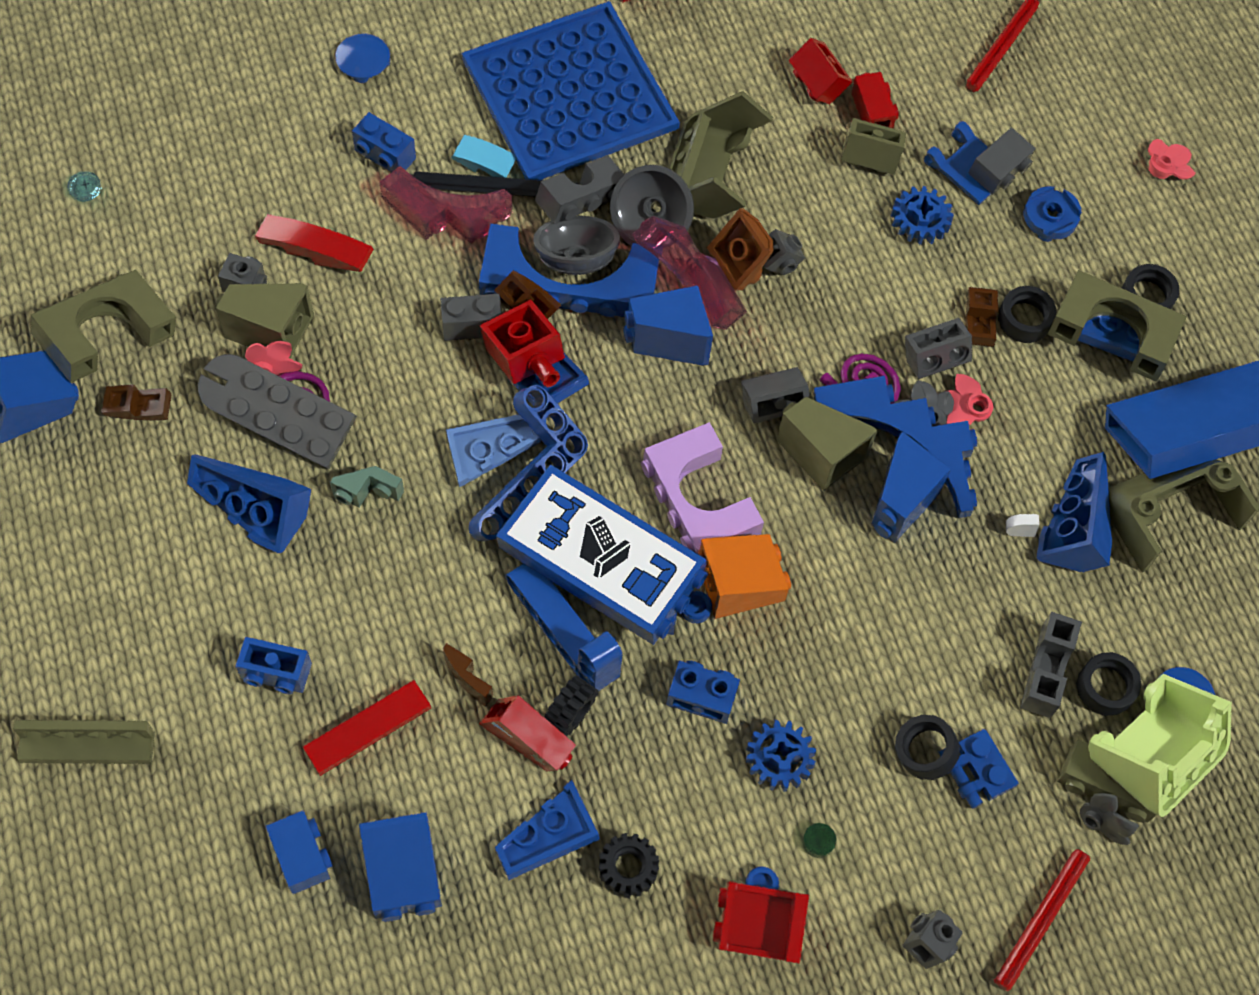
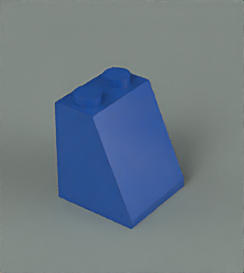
(670, 326)
(32, 393)
(908, 488)
(400, 866)

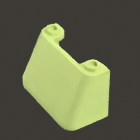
(1167, 745)

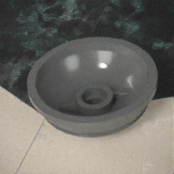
(577, 244)

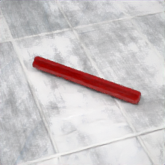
(1001, 45)
(1041, 920)

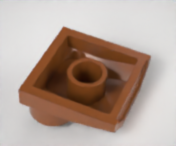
(742, 249)

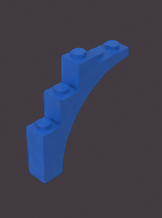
(950, 443)

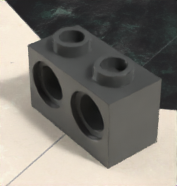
(938, 348)

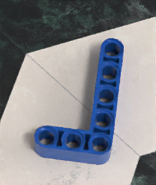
(555, 451)
(591, 658)

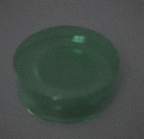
(819, 840)

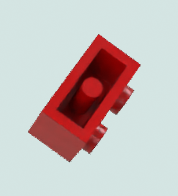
(819, 71)

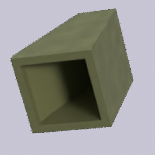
(824, 440)

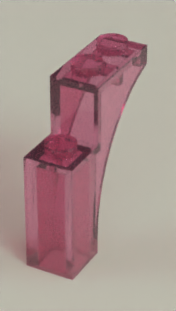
(432, 209)
(679, 253)

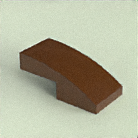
(518, 289)
(981, 315)
(136, 404)
(462, 669)

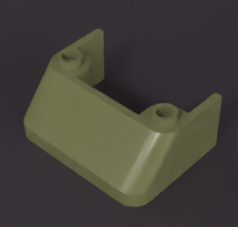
(706, 148)
(1136, 503)

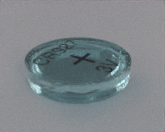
(84, 186)

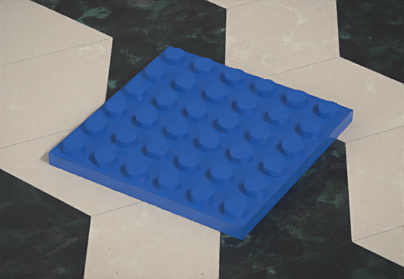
(570, 91)

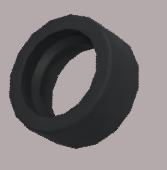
(1158, 275)
(1035, 297)
(1123, 667)
(919, 725)

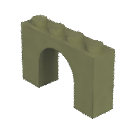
(123, 297)
(1154, 324)

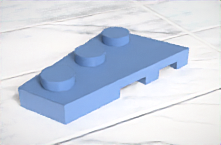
(487, 445)

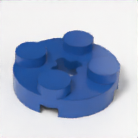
(1047, 226)

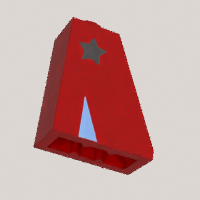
(528, 733)

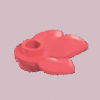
(1169, 160)
(273, 357)
(965, 396)

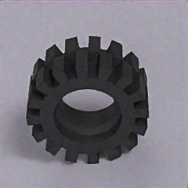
(571, 705)
(628, 845)

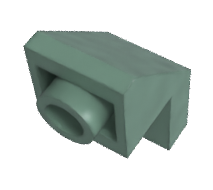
(356, 485)

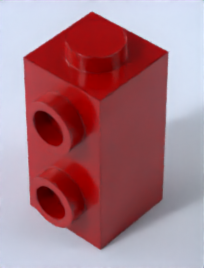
(873, 99)

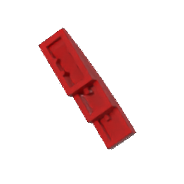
(312, 241)

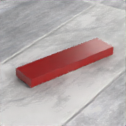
(367, 727)

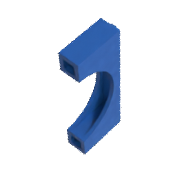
(607, 296)

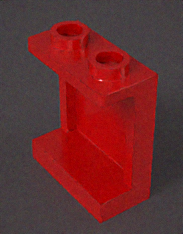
(761, 921)

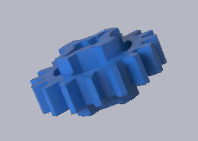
(922, 215)
(793, 753)

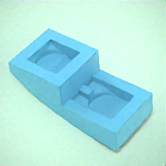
(480, 154)

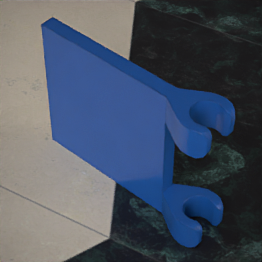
(959, 164)

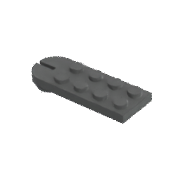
(276, 408)

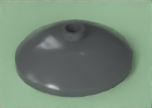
(640, 189)

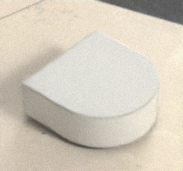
(1022, 525)

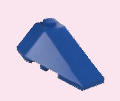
(257, 501)
(1081, 523)

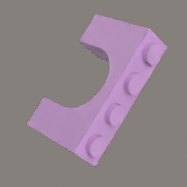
(667, 466)

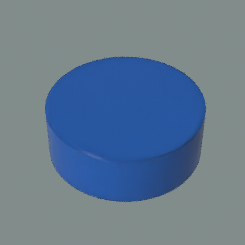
(698, 607)
(762, 877)

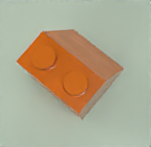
(743, 573)

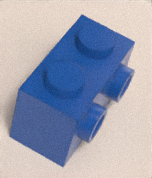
(383, 143)
(273, 665)
(703, 691)
(298, 851)

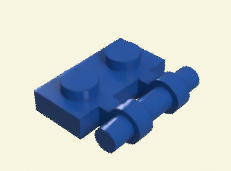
(986, 765)

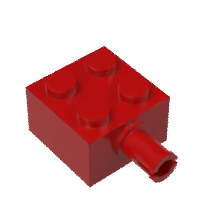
(524, 344)

